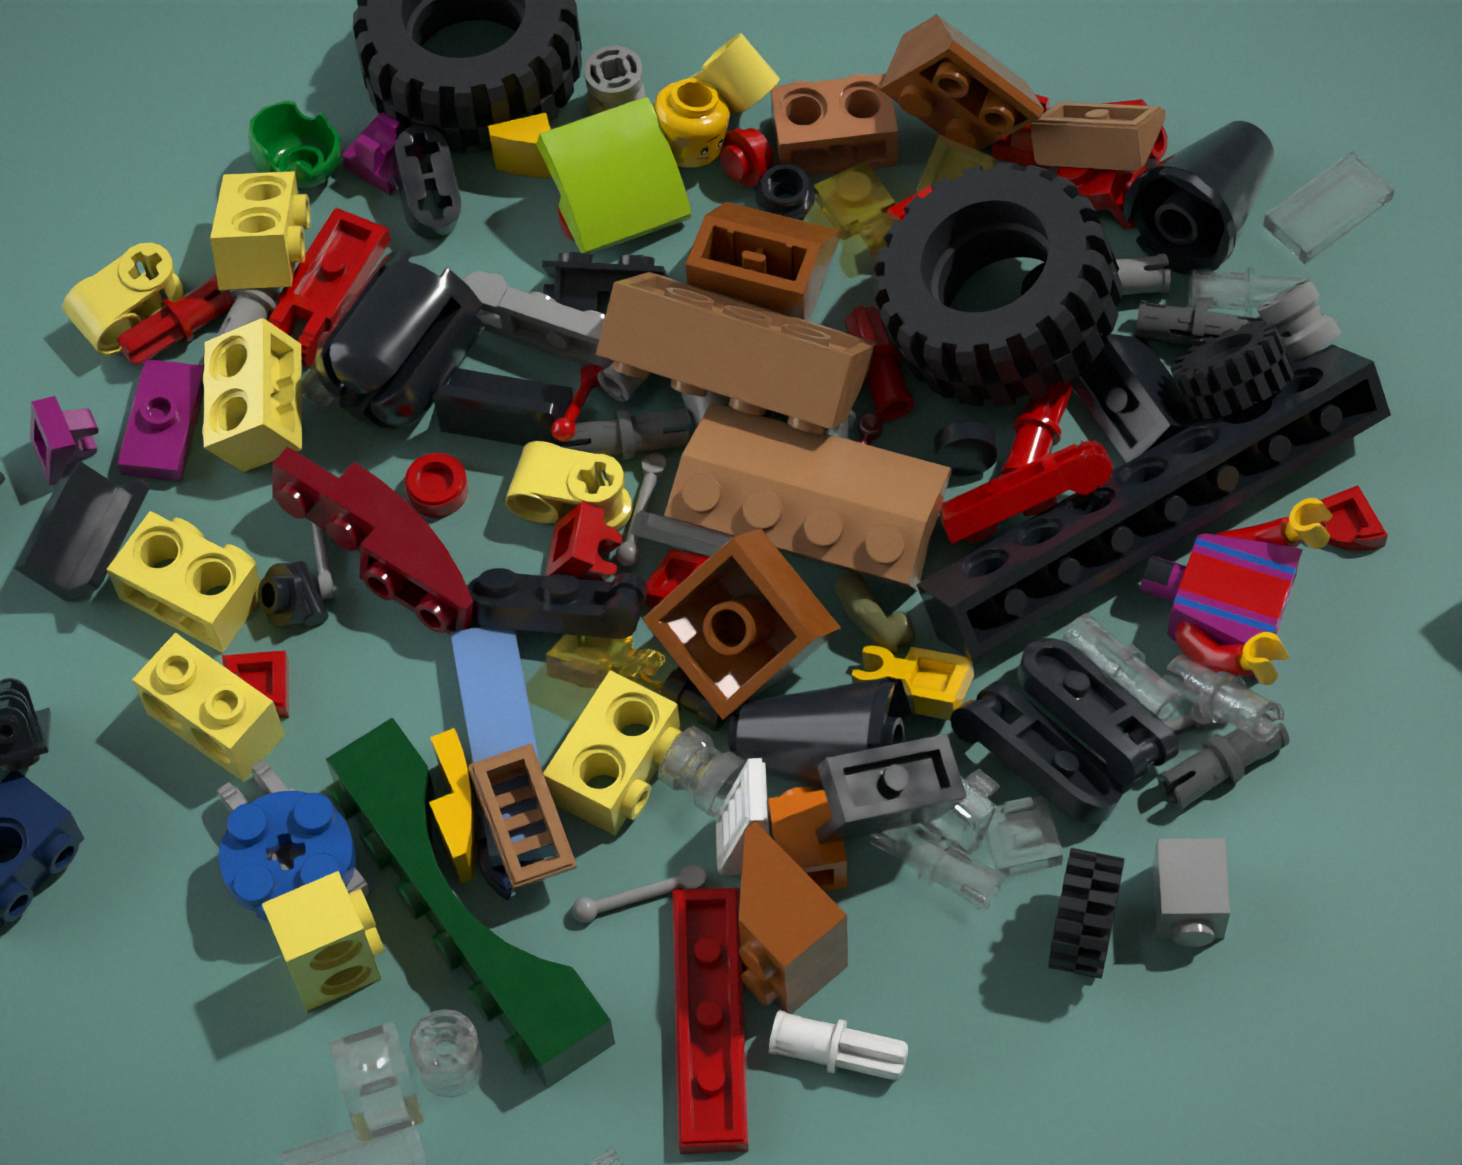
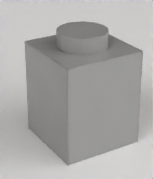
(1191, 890)

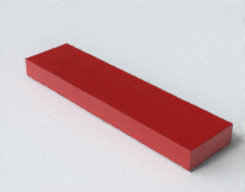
(709, 1021)

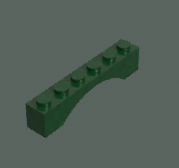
(541, 1003)

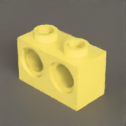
(259, 230)
(252, 395)
(179, 590)
(209, 706)
(599, 748)
(326, 939)

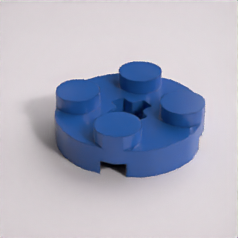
(278, 820)

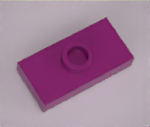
(162, 420)

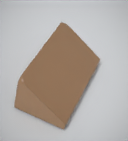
(1096, 135)

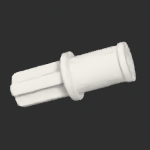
(837, 1046)

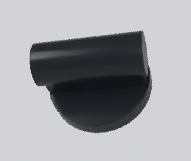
(291, 596)

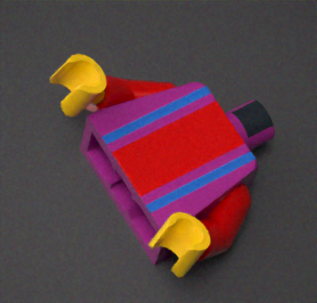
(1237, 591)

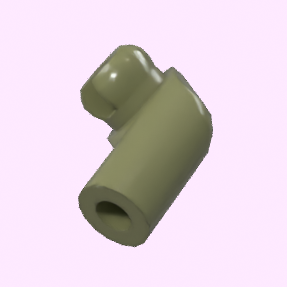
(868, 616)

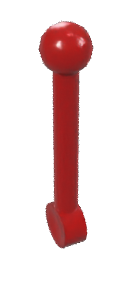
(564, 428)

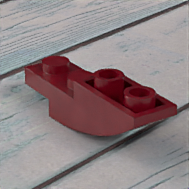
(396, 545)

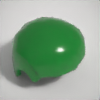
(290, 141)

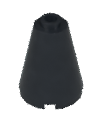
(1200, 197)
(806, 727)

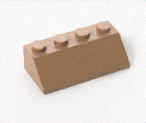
(735, 351)
(810, 494)

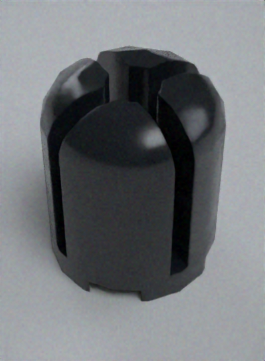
(398, 341)

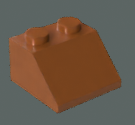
(741, 622)
(787, 925)

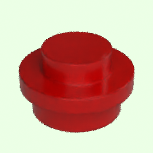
(746, 155)

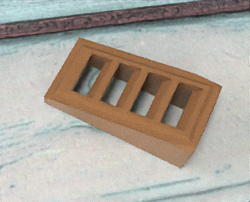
(506, 767)

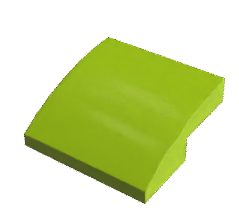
(615, 176)

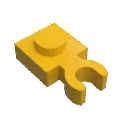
(935, 678)

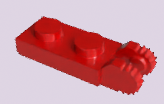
(332, 269)
(1025, 490)

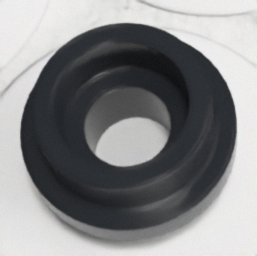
(785, 180)

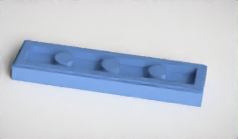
(497, 715)

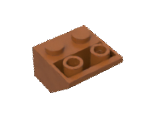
(958, 86)
(762, 258)

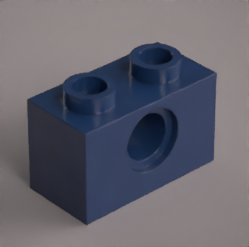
(46, 839)

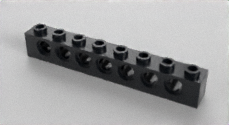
(1151, 503)

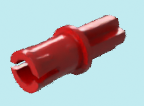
(175, 322)
(885, 375)
(1038, 427)

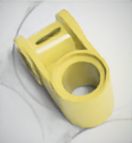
(738, 74)
(121, 296)
(557, 479)

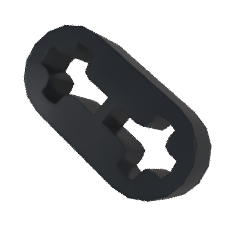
(414, 184)

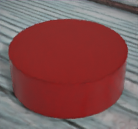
(436, 485)

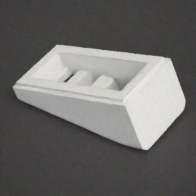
(742, 806)

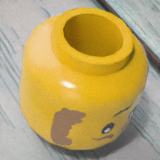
(693, 121)

